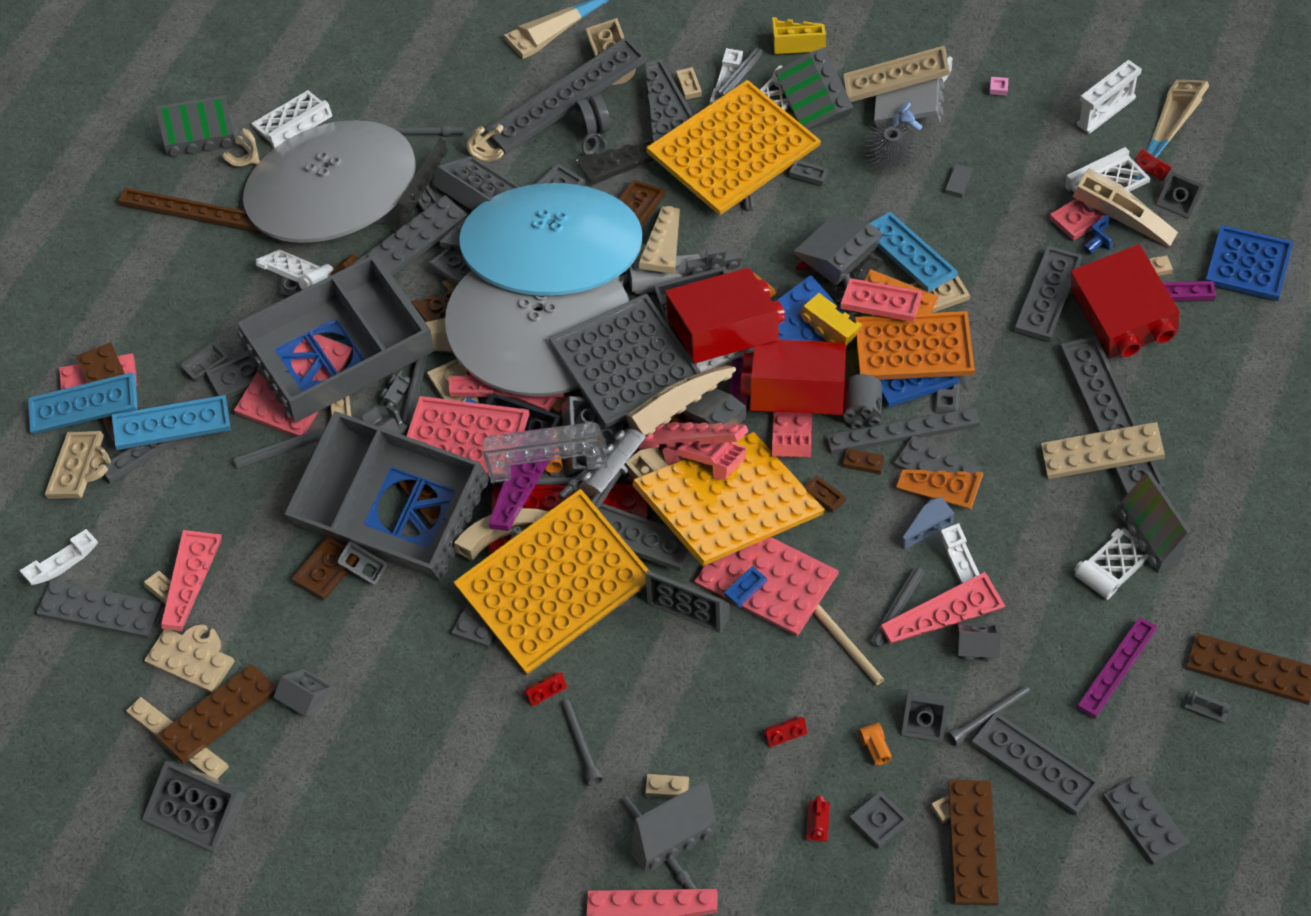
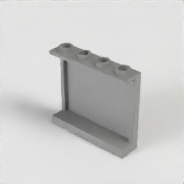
(923, 97)

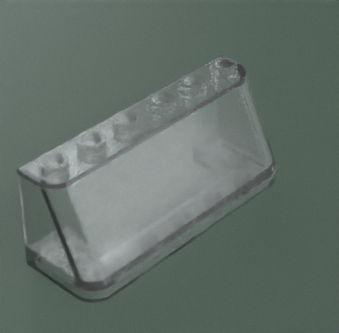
(543, 445)

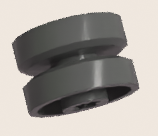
(592, 115)

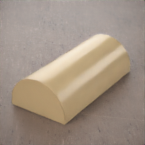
(603, 37)

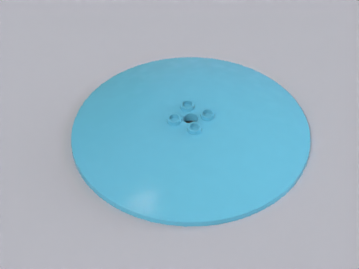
(550, 239)

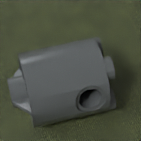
(862, 401)

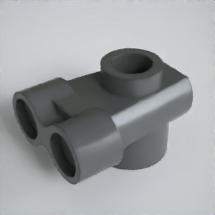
(290, 287)

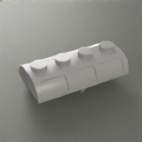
(644, 280)
(617, 454)

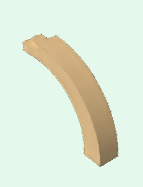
(480, 535)

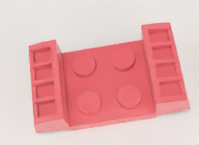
(792, 434)
(722, 456)

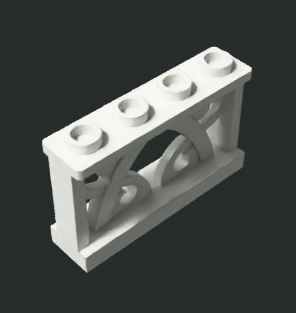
(1108, 96)

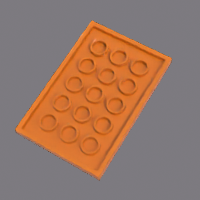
(918, 349)

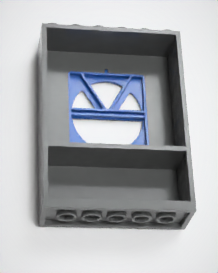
(355, 303)
(355, 468)

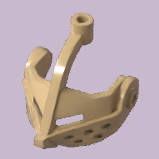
(489, 154)
(252, 156)

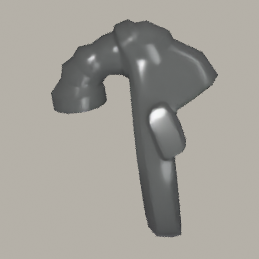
(599, 143)

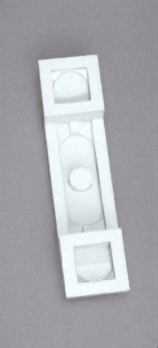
(730, 62)
(958, 553)
(58, 563)

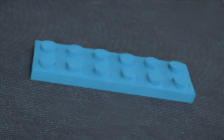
(912, 253)
(82, 403)
(171, 422)

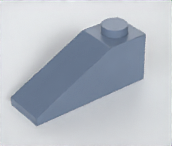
(931, 519)

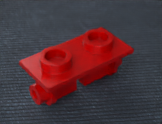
(1152, 164)
(541, 691)
(789, 730)
(818, 819)

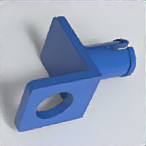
(1099, 237)

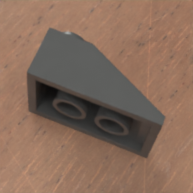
(716, 408)

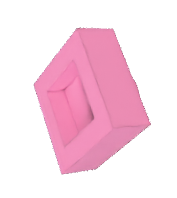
(999, 86)

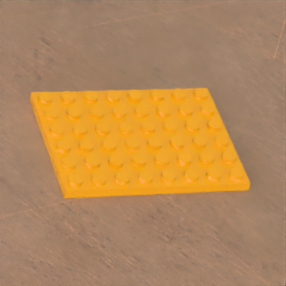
(733, 147)
(728, 514)
(553, 581)

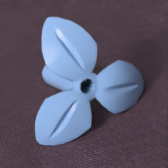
(907, 115)

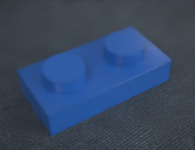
(745, 586)

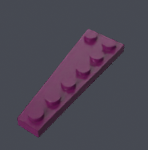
(515, 493)

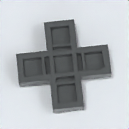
(714, 258)

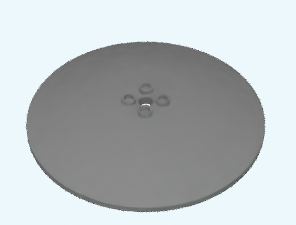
(329, 181)
(507, 342)

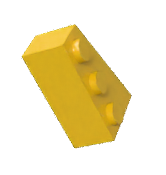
(797, 37)
(828, 321)

